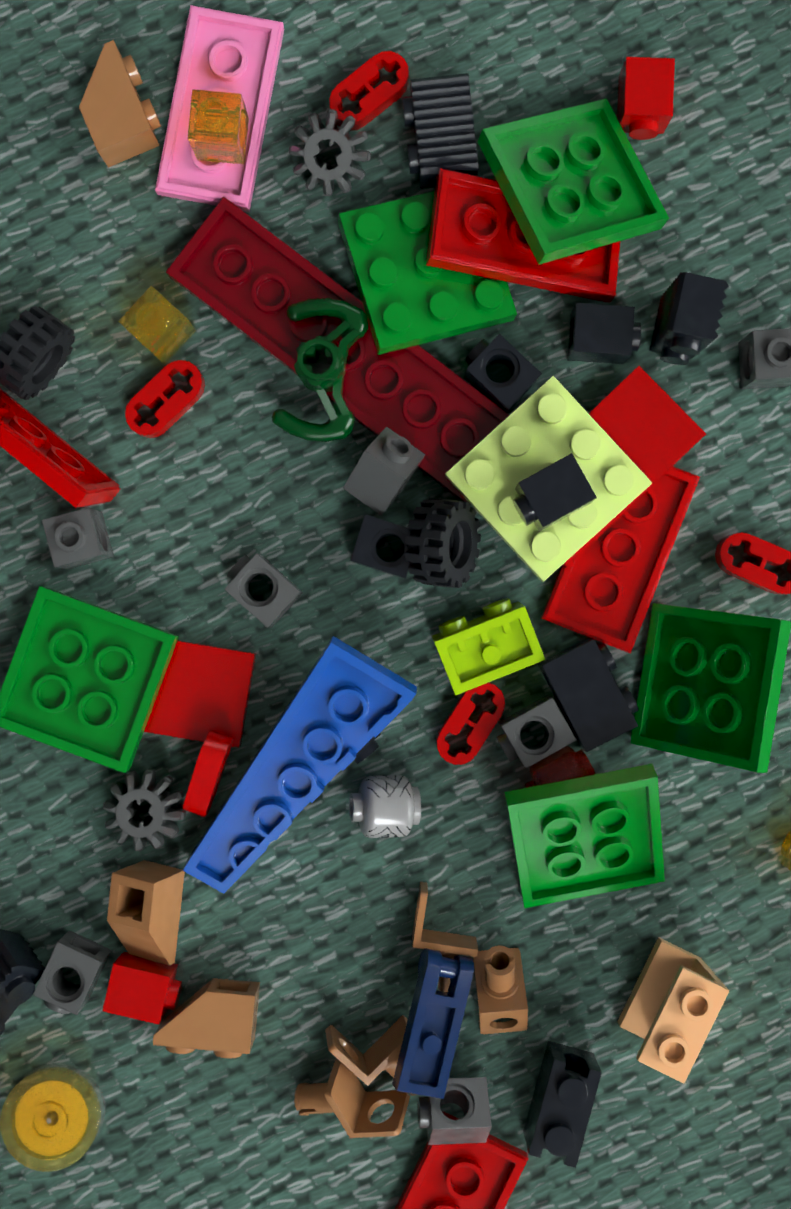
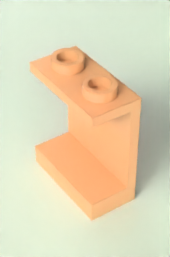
(673, 1009)

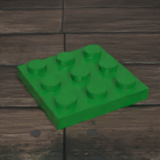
(572, 180)
(402, 294)
(84, 679)
(711, 685)
(587, 835)

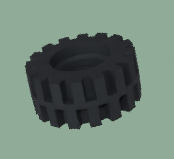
(33, 352)
(443, 542)

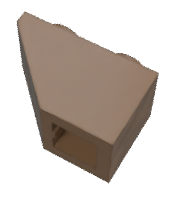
(113, 110)
(147, 909)
(214, 1019)

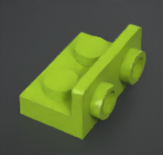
(487, 645)

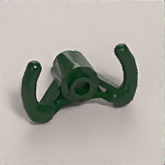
(323, 367)

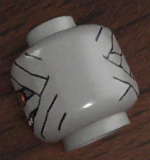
(385, 806)

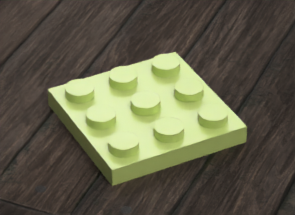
(529, 440)

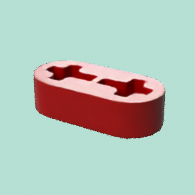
(362, 82)
(157, 390)
(754, 574)
(480, 729)
(207, 773)

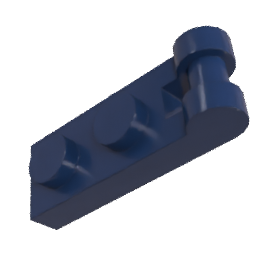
(433, 1024)

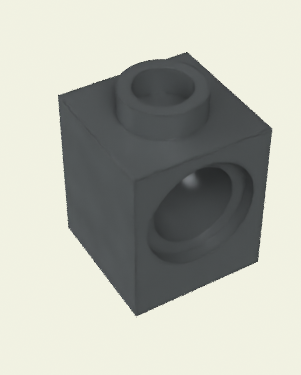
(765, 359)
(383, 470)
(77, 538)
(283, 595)
(556, 733)
(83, 956)
(472, 1098)

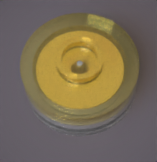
(52, 1116)

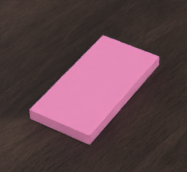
(227, 56)

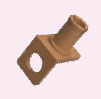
(447, 943)
(500, 990)
(379, 1057)
(352, 1104)

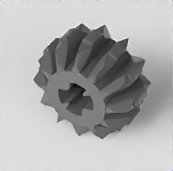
(315, 145)
(161, 810)

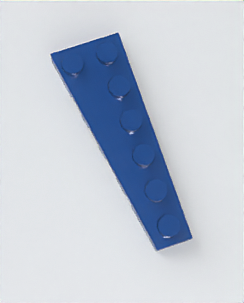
(317, 735)

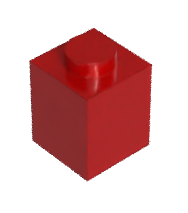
(645, 96)
(142, 989)

